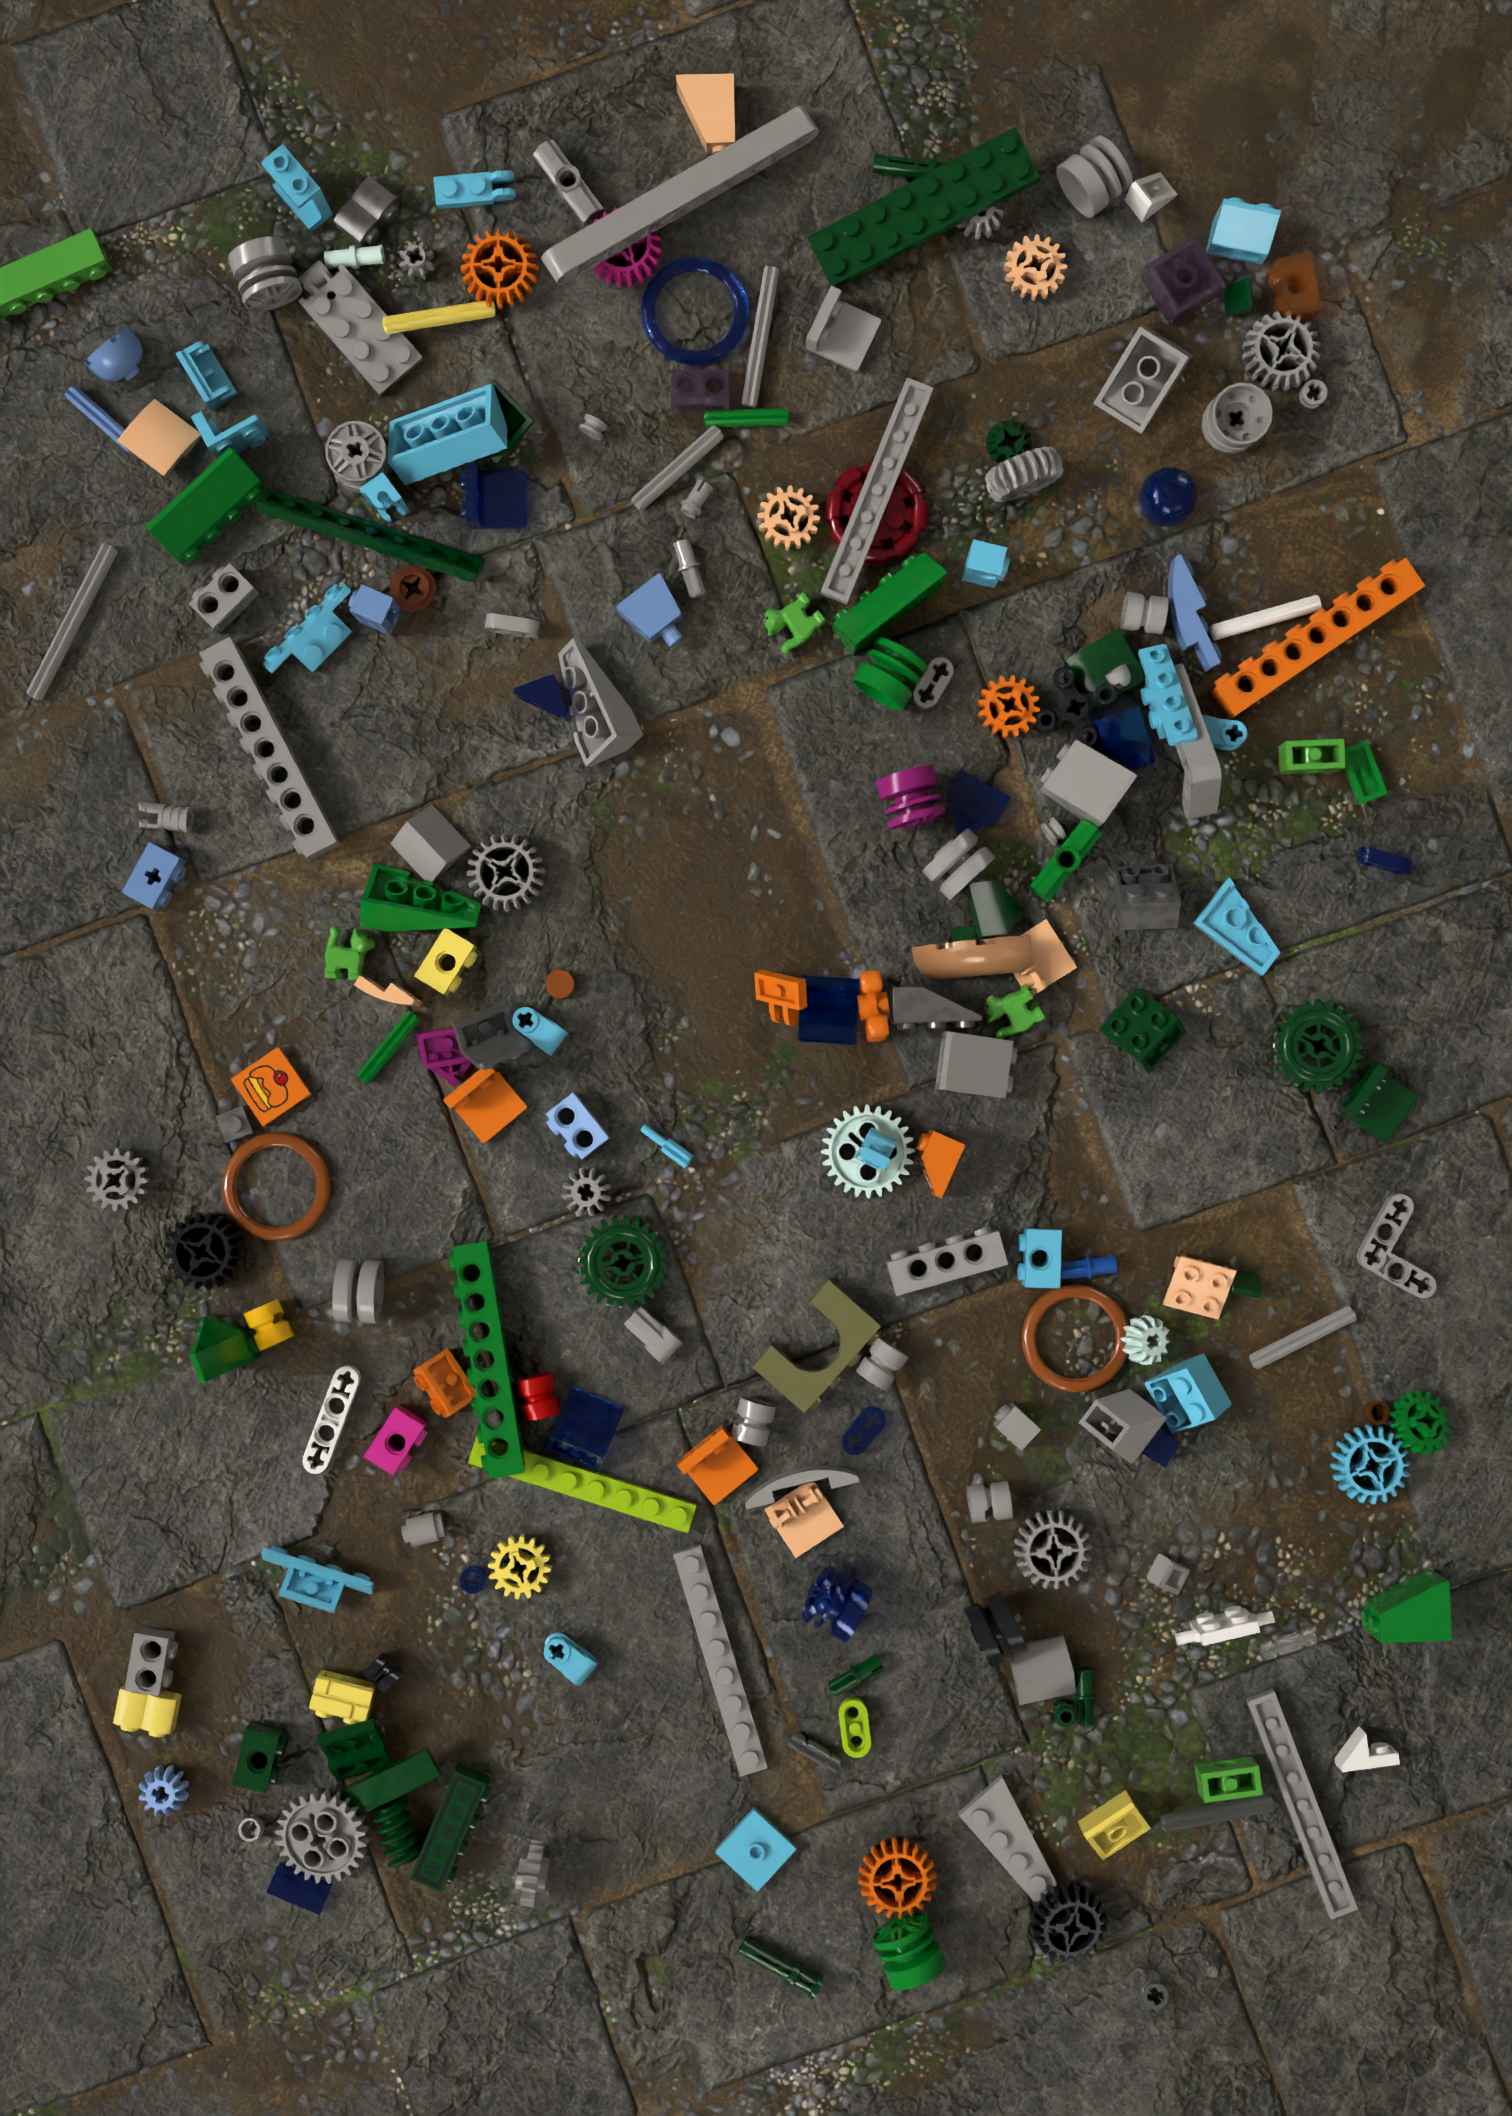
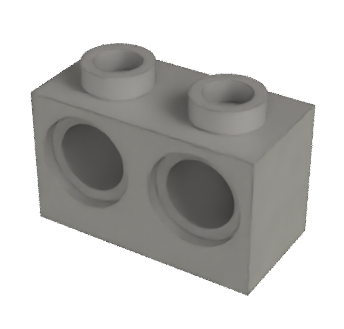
(229, 604)
(143, 1659)

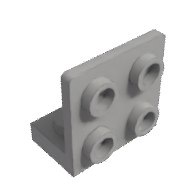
(842, 331)

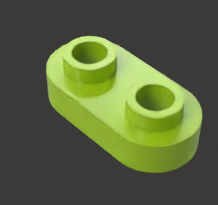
(854, 1726)

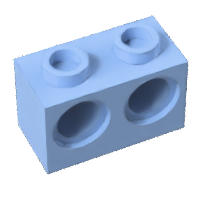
(583, 1121)

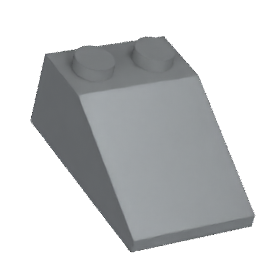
(1142, 378)

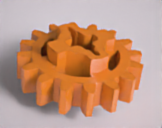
(1018, 713)

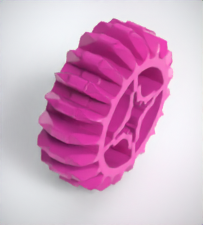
(633, 269)

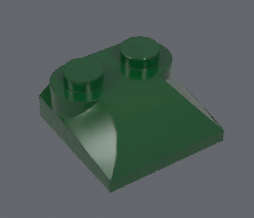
(516, 419)

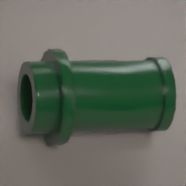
(1063, 1719)

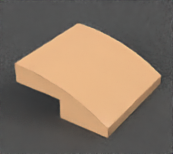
(159, 437)
(393, 993)

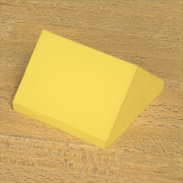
(1113, 1825)

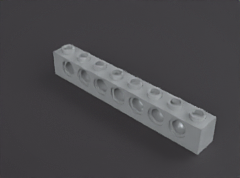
(228, 655)

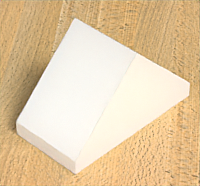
(1149, 195)

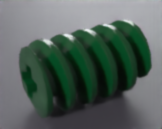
(398, 1832)

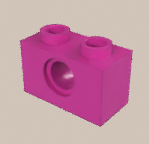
(382, 1450)

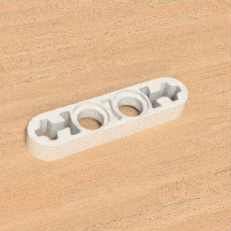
(327, 1417)

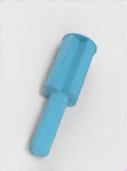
(669, 1147)

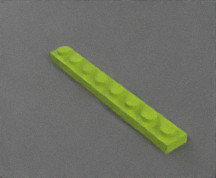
(597, 1488)

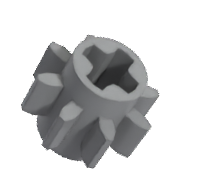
(413, 253)

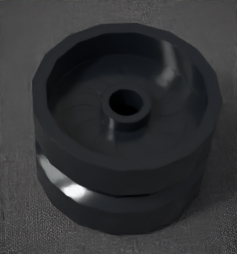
(995, 1629)

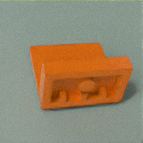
(486, 1103)
(717, 1464)

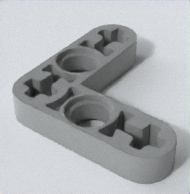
(1385, 1257)

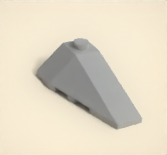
(601, 714)

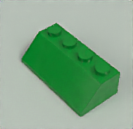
(206, 507)
(889, 602)

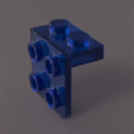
(494, 498)

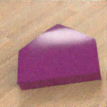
(442, 1055)

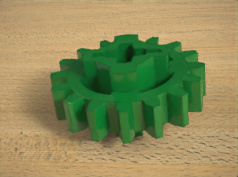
(1420, 1422)

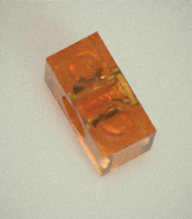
(1296, 271)

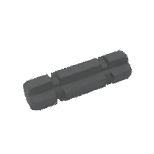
(815, 1752)

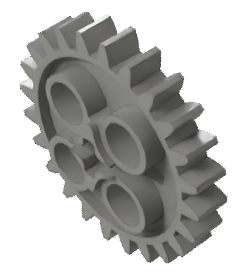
(322, 1835)

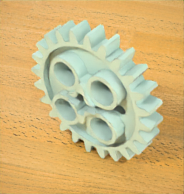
(849, 1170)

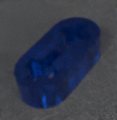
(1384, 861)
(857, 1426)

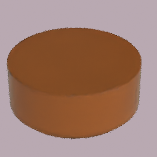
(560, 984)

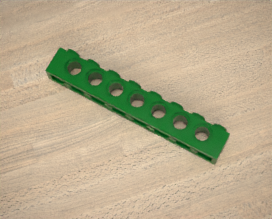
(513, 1460)

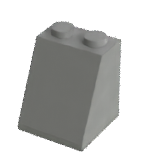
(1086, 782)
(975, 1065)

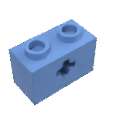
(374, 609)
(142, 885)

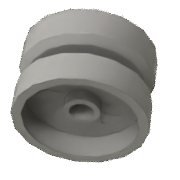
(957, 863)
(358, 1291)

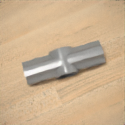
(559, 169)

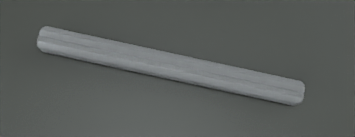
(72, 621)

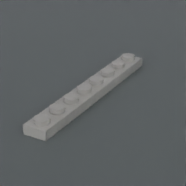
(876, 491)
(720, 1660)
(1301, 1804)

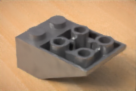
(922, 1006)

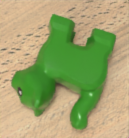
(796, 619)
(341, 957)
(1015, 1007)

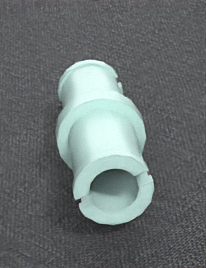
(354, 257)

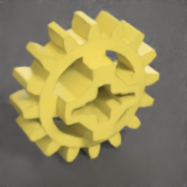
(523, 1578)

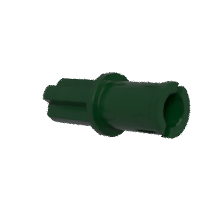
(856, 1675)
(1084, 1696)

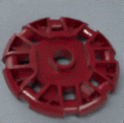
(894, 517)

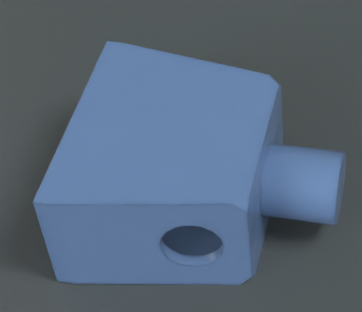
(653, 612)

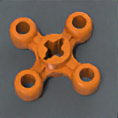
(873, 1006)

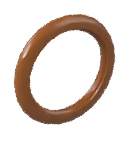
(232, 1170)
(1029, 1338)

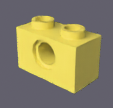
(431, 968)

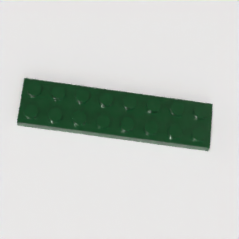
(924, 208)

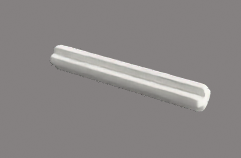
(1265, 617)

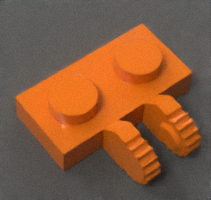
(783, 993)

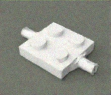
(1225, 1626)

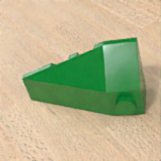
(404, 904)
(221, 1348)

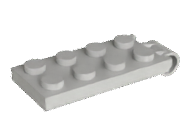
(356, 326)

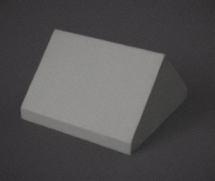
(430, 844)
(1043, 1671)

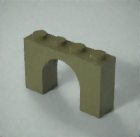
(806, 1385)

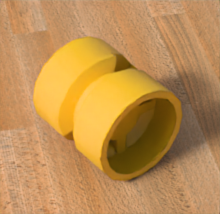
(268, 1324)

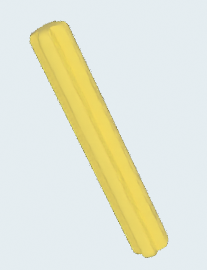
(438, 317)

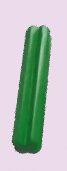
(747, 417)
(388, 1047)

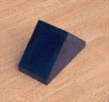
(544, 695)

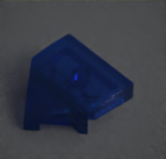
(974, 803)

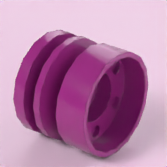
(910, 797)

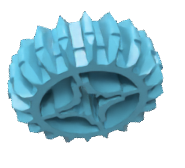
(1393, 1458)

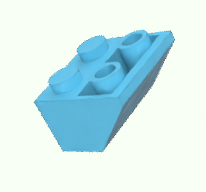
(1243, 230)
(1188, 1394)

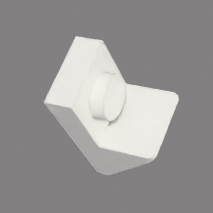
(1357, 1756)

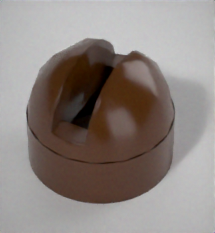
(1380, 1411)

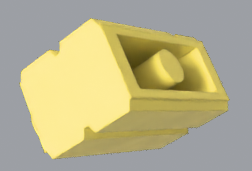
(342, 1697)

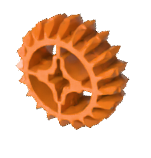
(488, 268)
(908, 1878)

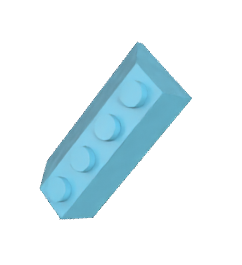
(447, 435)

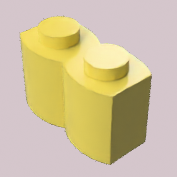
(147, 1712)

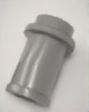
(692, 505)

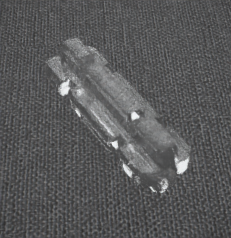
(1288, 1643)

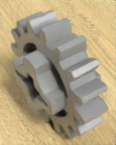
(126, 1187)
(532, 1873)

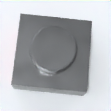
(235, 1124)

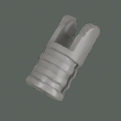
(168, 817)

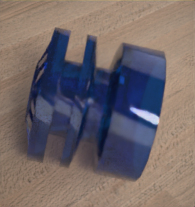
(838, 1604)

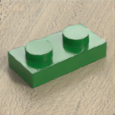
(1363, 773)

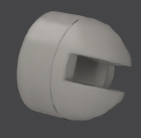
(1119, 676)
(246, 1827)

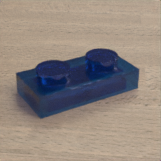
(297, 1890)

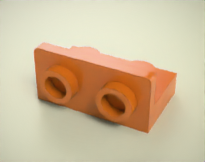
(444, 1383)

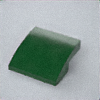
(1099, 659)
(355, 1749)

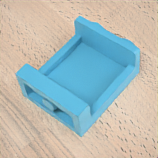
(297, 188)

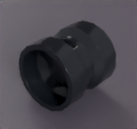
(380, 1666)

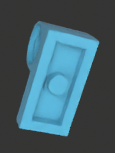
(876, 1149)

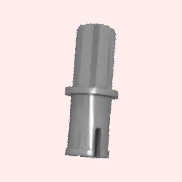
(689, 568)

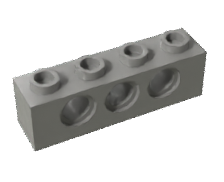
(991, 1257)

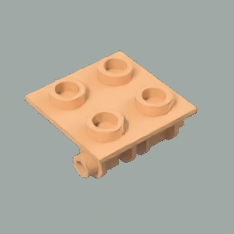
(1047, 959)
(1199, 1286)
(803, 1518)

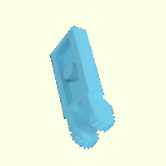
(472, 189)

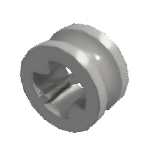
(1314, 384)
(593, 427)
(1053, 831)

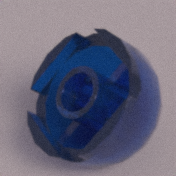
(1168, 496)

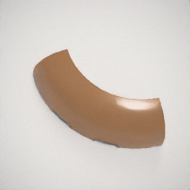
(968, 959)

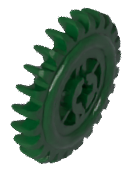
(1293, 1031)
(595, 1267)

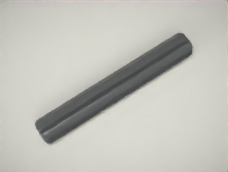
(1217, 1813)

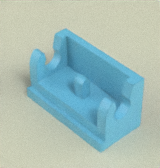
(207, 375)
(382, 495)

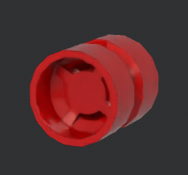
(538, 1401)

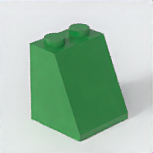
(1411, 1611)

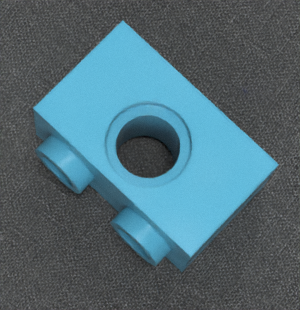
(1048, 1273)

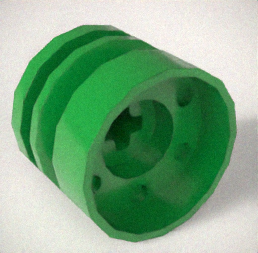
(892, 669)
(909, 1951)

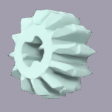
(1145, 1340)

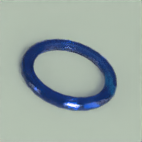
(698, 265)

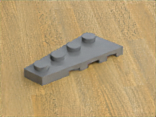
(1005, 1833)

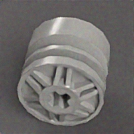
(1094, 176)
(264, 273)
(1248, 406)
(357, 470)

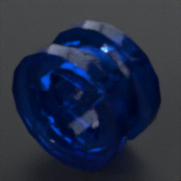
(479, 1586)

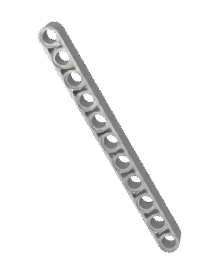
(679, 195)

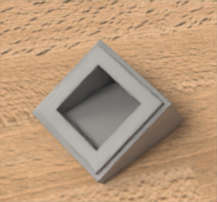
(1168, 1574)

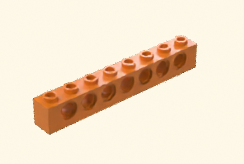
(1404, 584)

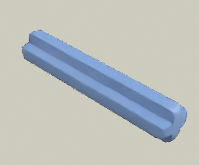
(95, 413)

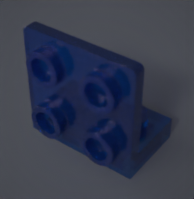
(829, 1010)
(585, 1428)

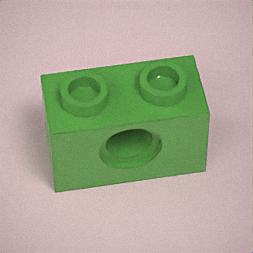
(1311, 756)
(1228, 1779)

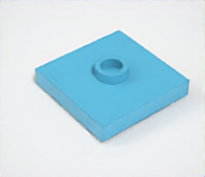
(755, 1849)

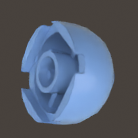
(117, 357)

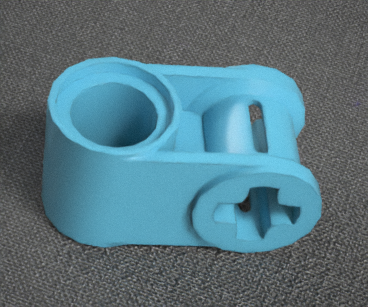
(1219, 728)
(542, 1033)
(573, 1661)

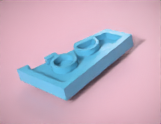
(1236, 929)

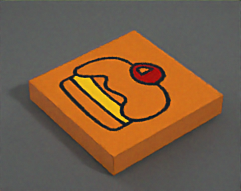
(271, 1086)

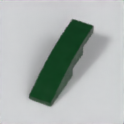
(391, 1782)

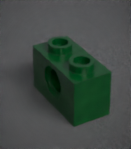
(249, 1771)

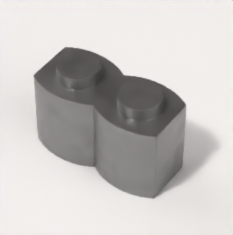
(367, 212)

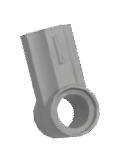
(658, 1339)

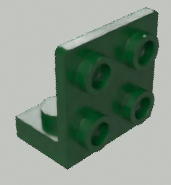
(1143, 1029)
(1378, 1103)

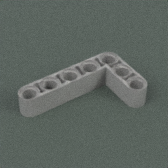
(1198, 760)

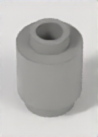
(423, 1529)

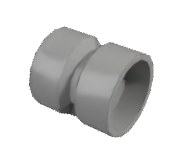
(1145, 613)
(880, 1366)
(753, 1421)
(989, 1502)

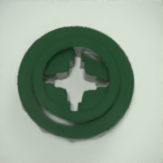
(996, 438)

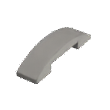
(764, 1493)

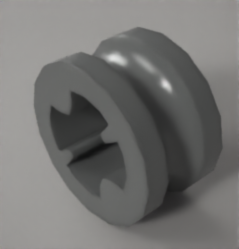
(1163, 1998)

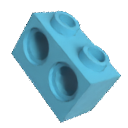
(985, 564)

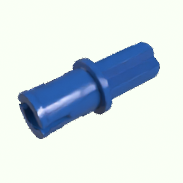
(1088, 1267)

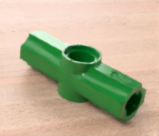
(1077, 846)

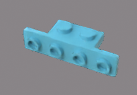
(315, 636)
(1165, 697)
(314, 1583)

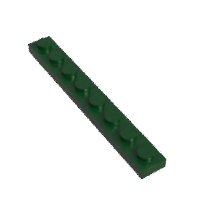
(370, 535)

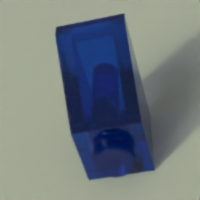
(1126, 738)

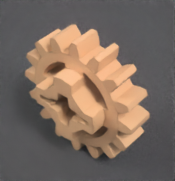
(1040, 255)
(778, 522)

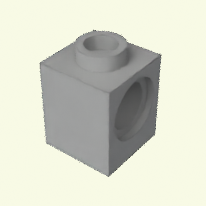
(1015, 1425)

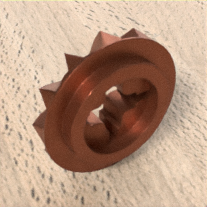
(411, 575)

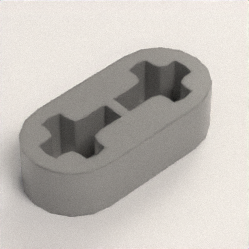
(512, 625)
(939, 687)

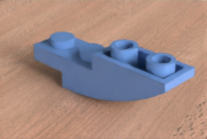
(1184, 603)

